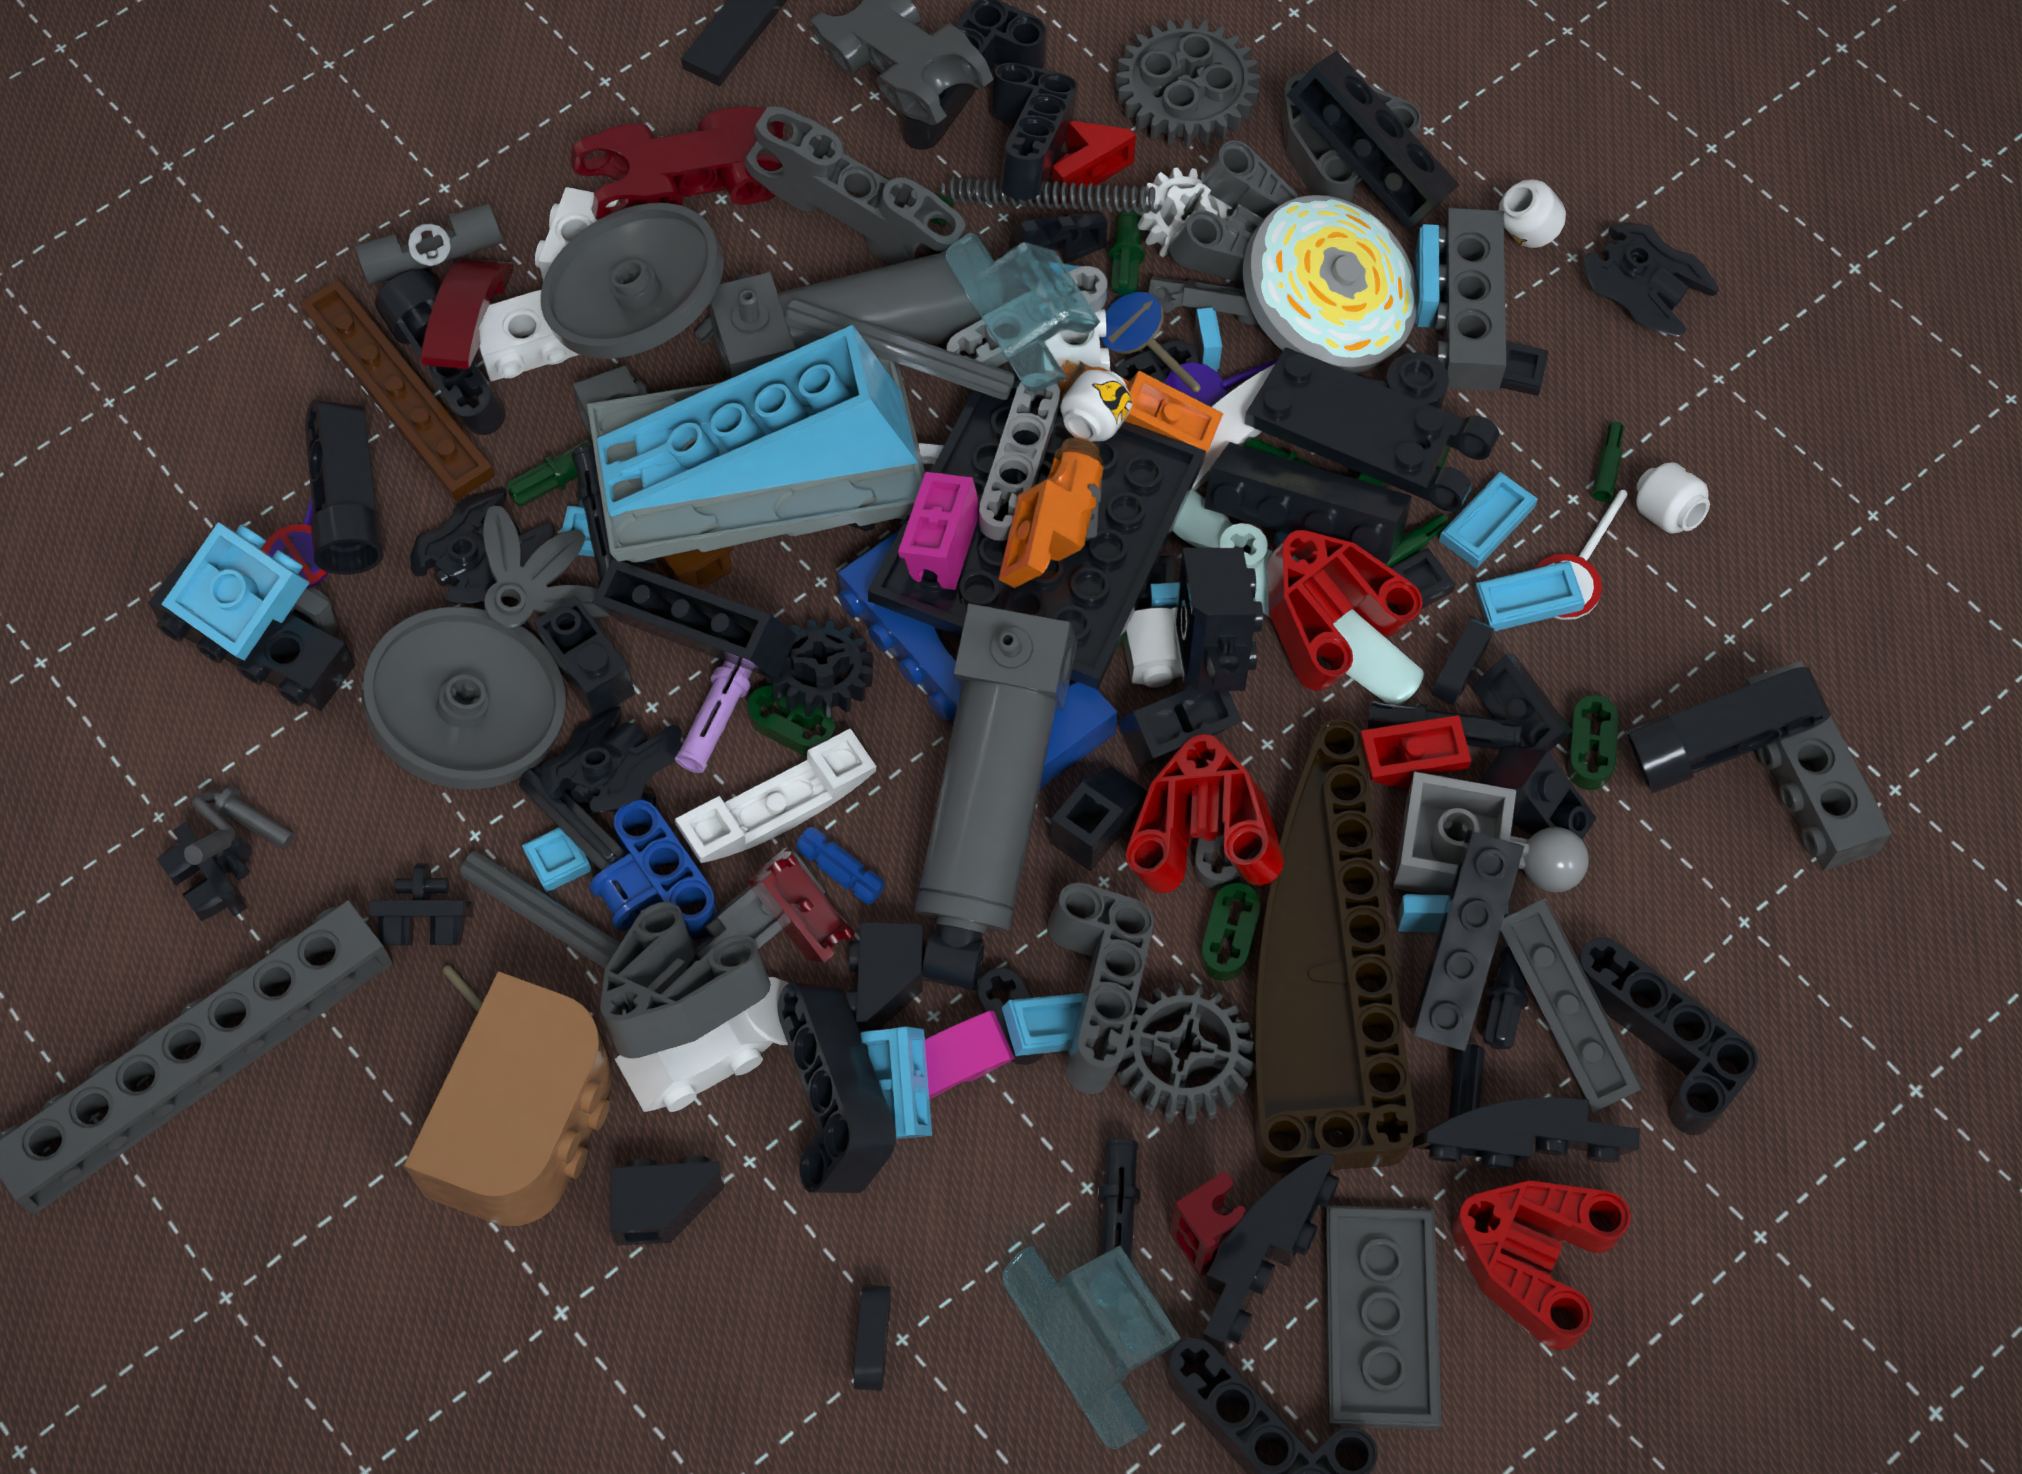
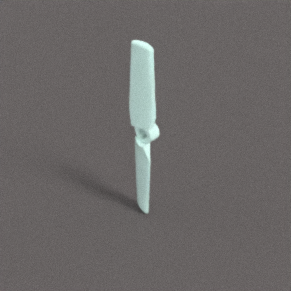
(1376, 661)

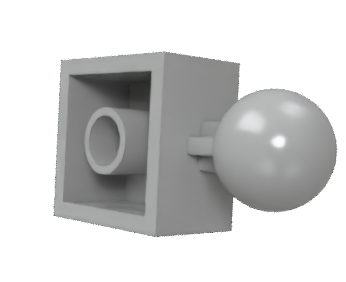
(1447, 808)

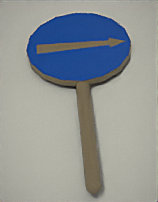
(1133, 324)

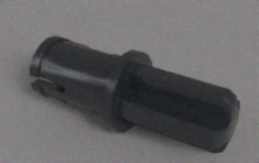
(1506, 1003)

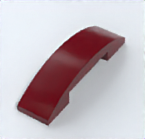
(459, 309)

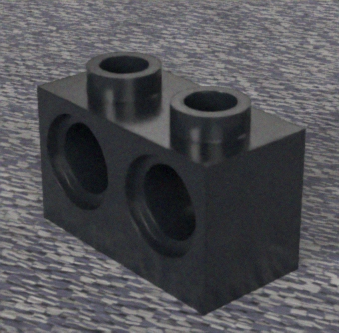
(1176, 719)

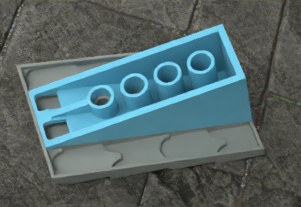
(758, 456)

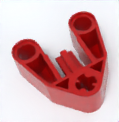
(1320, 590)
(1203, 776)
(1517, 1287)

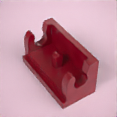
(799, 906)
(1200, 1222)

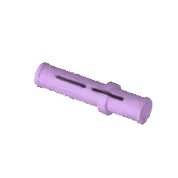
(696, 748)

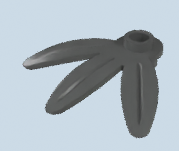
(530, 582)

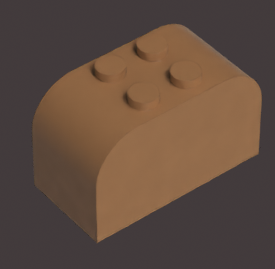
(515, 1107)

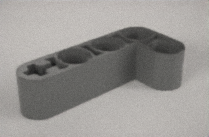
(1101, 936)

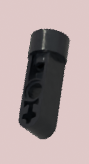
(406, 309)
(343, 503)
(1726, 727)

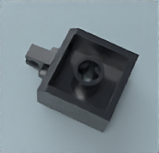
(1216, 619)

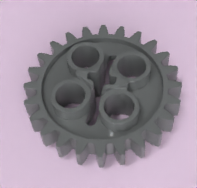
(1187, 82)

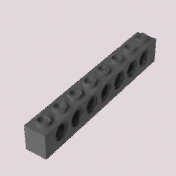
(179, 1083)

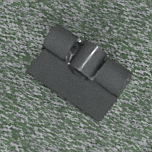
(470, 232)

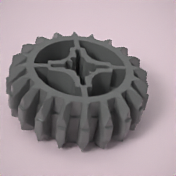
(1203, 1059)

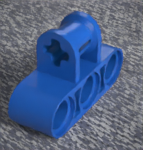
(636, 876)

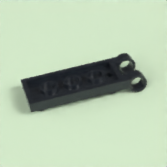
(1369, 427)

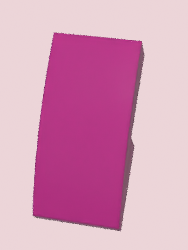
(965, 1052)

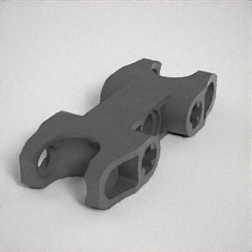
(911, 62)
(819, 174)

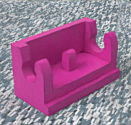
(940, 527)

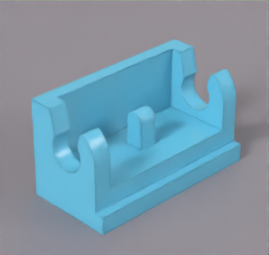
(901, 1070)

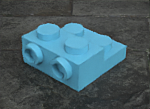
(236, 589)

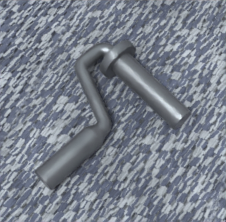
(229, 805)

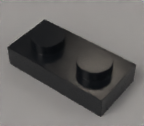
(1515, 696)

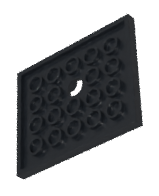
(1093, 589)

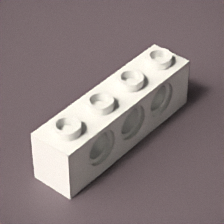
(501, 342)

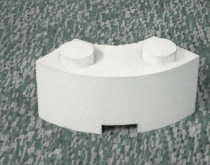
(679, 1073)

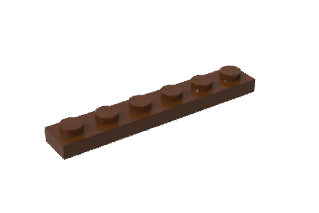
(397, 390)

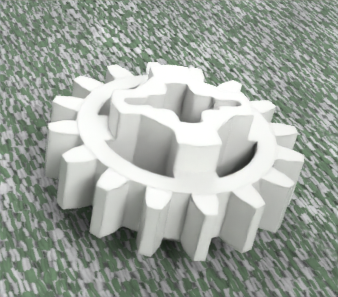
(1177, 197)

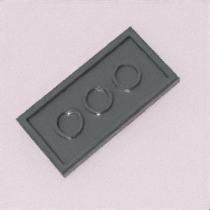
(1382, 1318)

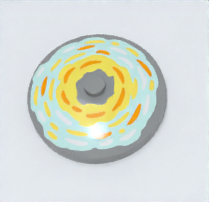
(1330, 282)

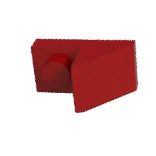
(1094, 154)
(1420, 747)

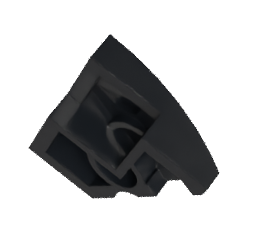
(1069, 234)

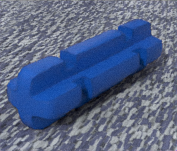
(840, 865)

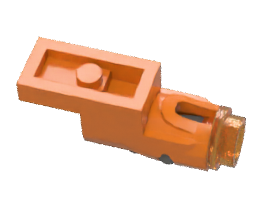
(1159, 407)
(1055, 514)

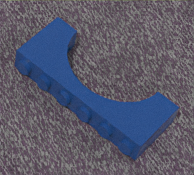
(924, 661)

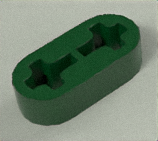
(786, 730)
(1603, 743)
(1219, 929)

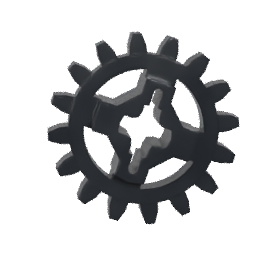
(824, 669)

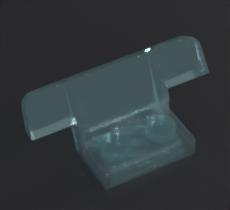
(1022, 303)
(1095, 1332)

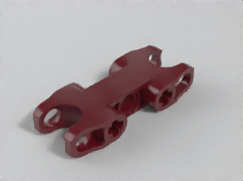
(678, 164)

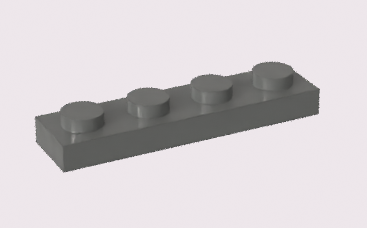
(1570, 1005)

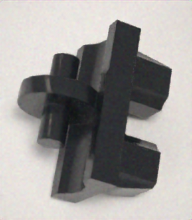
(215, 890)
(397, 916)

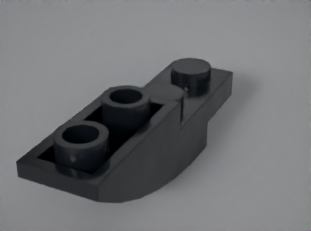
(1509, 1129)
(1272, 1229)

